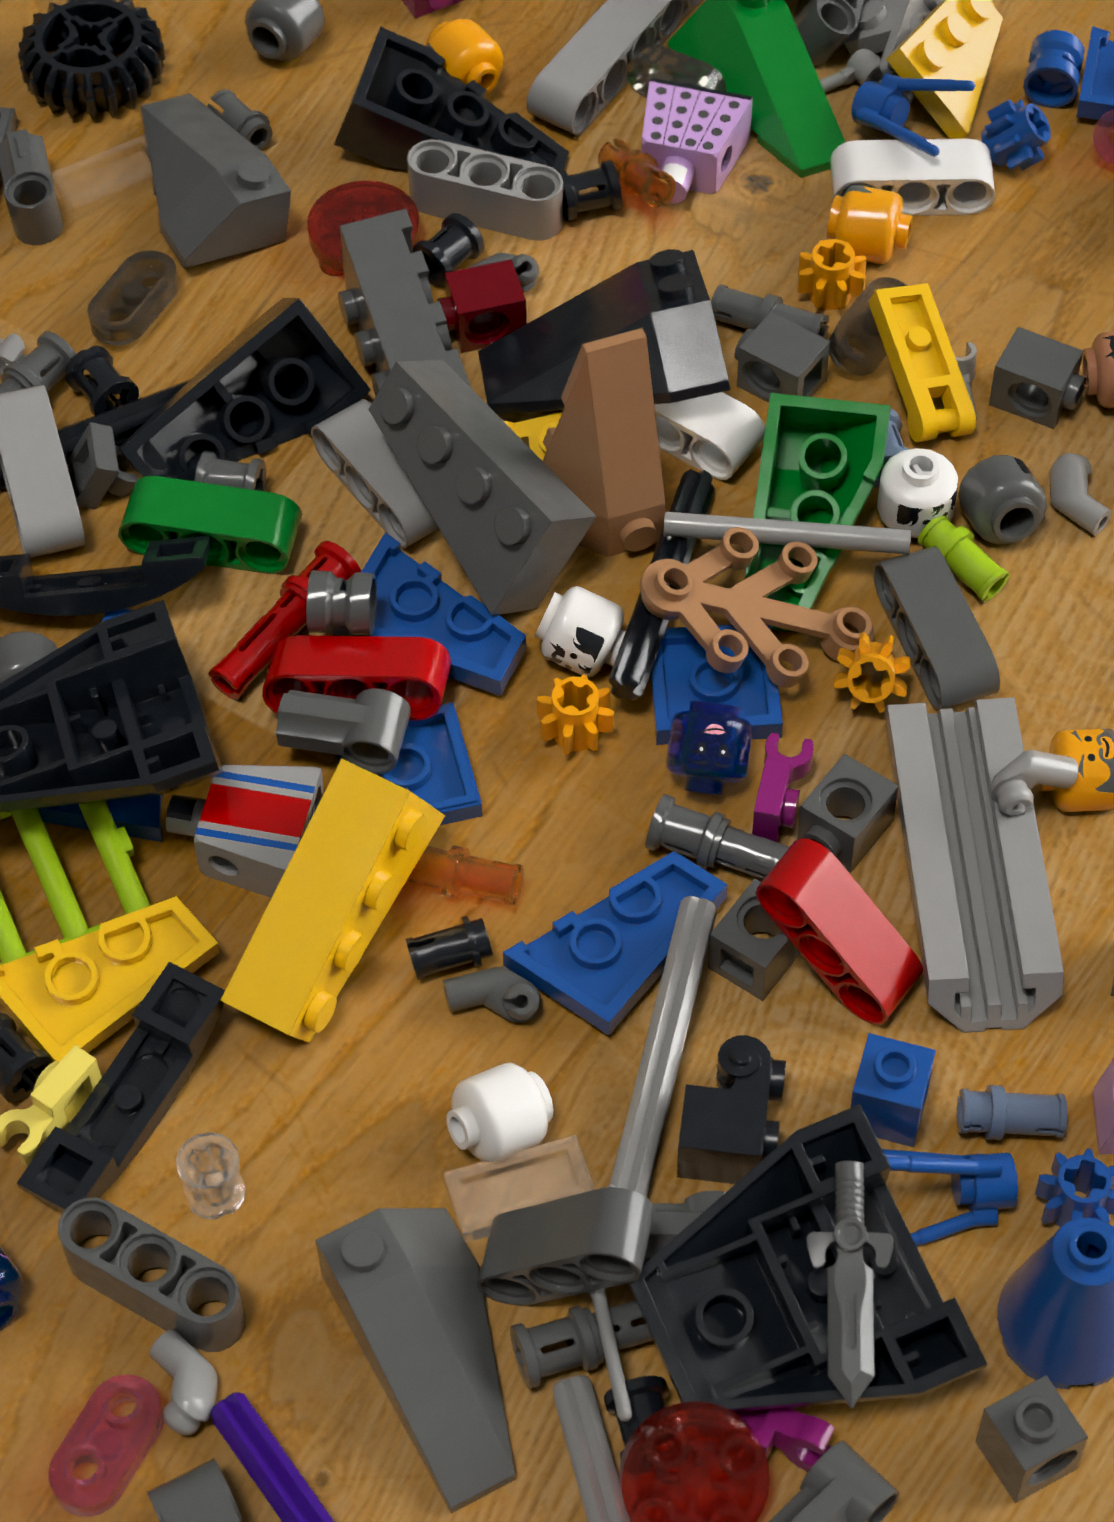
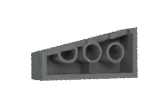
(391, 298)
(482, 485)

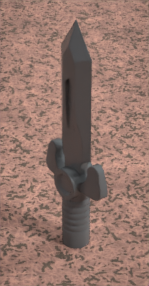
(850, 1284)

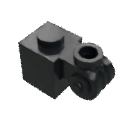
(727, 1126)

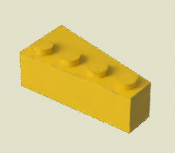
(331, 900)

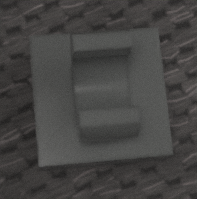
(98, 467)

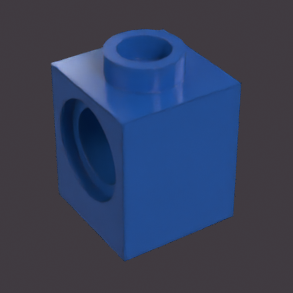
(893, 1087)

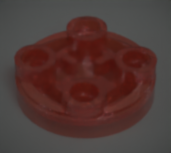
(351, 204)
(694, 1467)

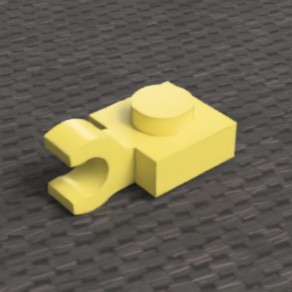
(55, 1099)

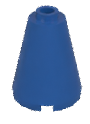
(1061, 1307)

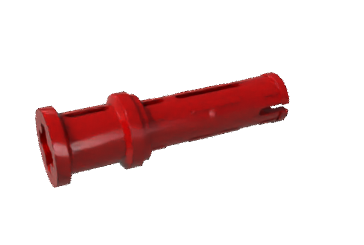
(285, 619)

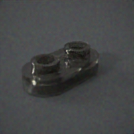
(125, 304)
(860, 331)

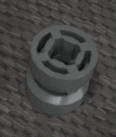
(341, 602)

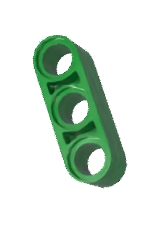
(245, 525)

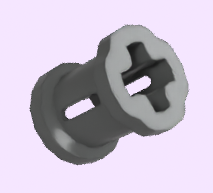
(231, 473)

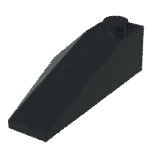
(413, 99)
(250, 397)

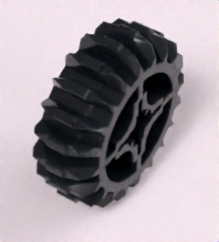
(91, 56)

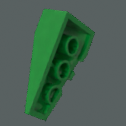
(765, 58)
(816, 469)

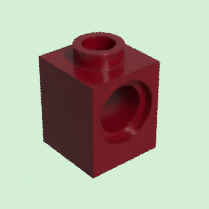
(483, 304)

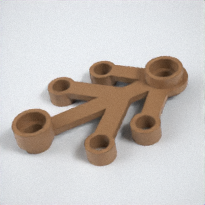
(748, 607)

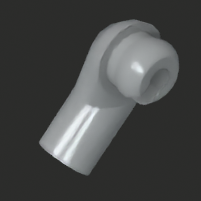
(1071, 495)
(1014, 783)
(193, 1382)

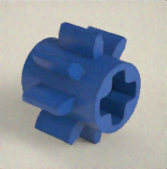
(1016, 134)
(1079, 1174)

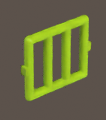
(115, 852)

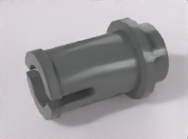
(250, 124)

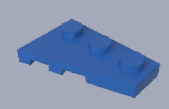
(419, 604)
(617, 947)

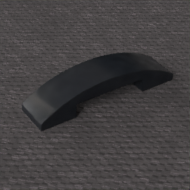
(89, 592)
(132, 1093)

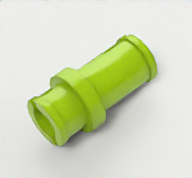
(965, 557)

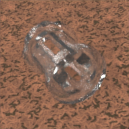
(209, 1176)

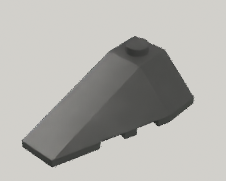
(211, 183)
(427, 1335)

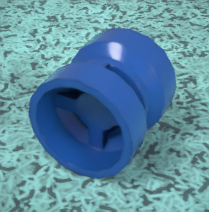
(1054, 68)

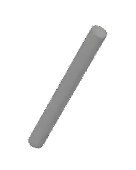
(783, 532)

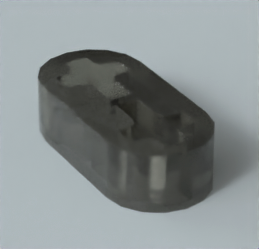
(670, 65)

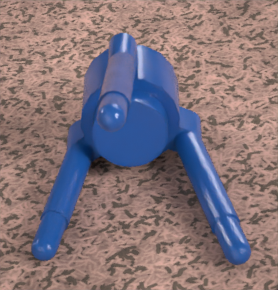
(886, 110)
(977, 1180)

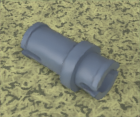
(1010, 1113)

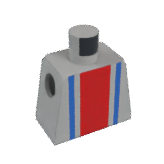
(249, 822)

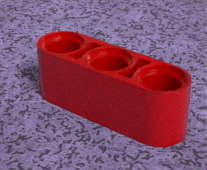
(350, 664)
(839, 931)

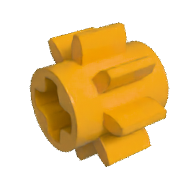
(831, 274)
(861, 684)
(575, 714)

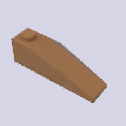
(610, 444)

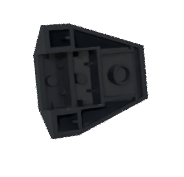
(659, 295)
(104, 719)
(747, 1310)

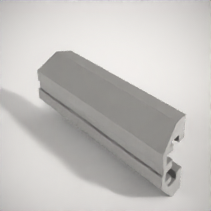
(973, 869)

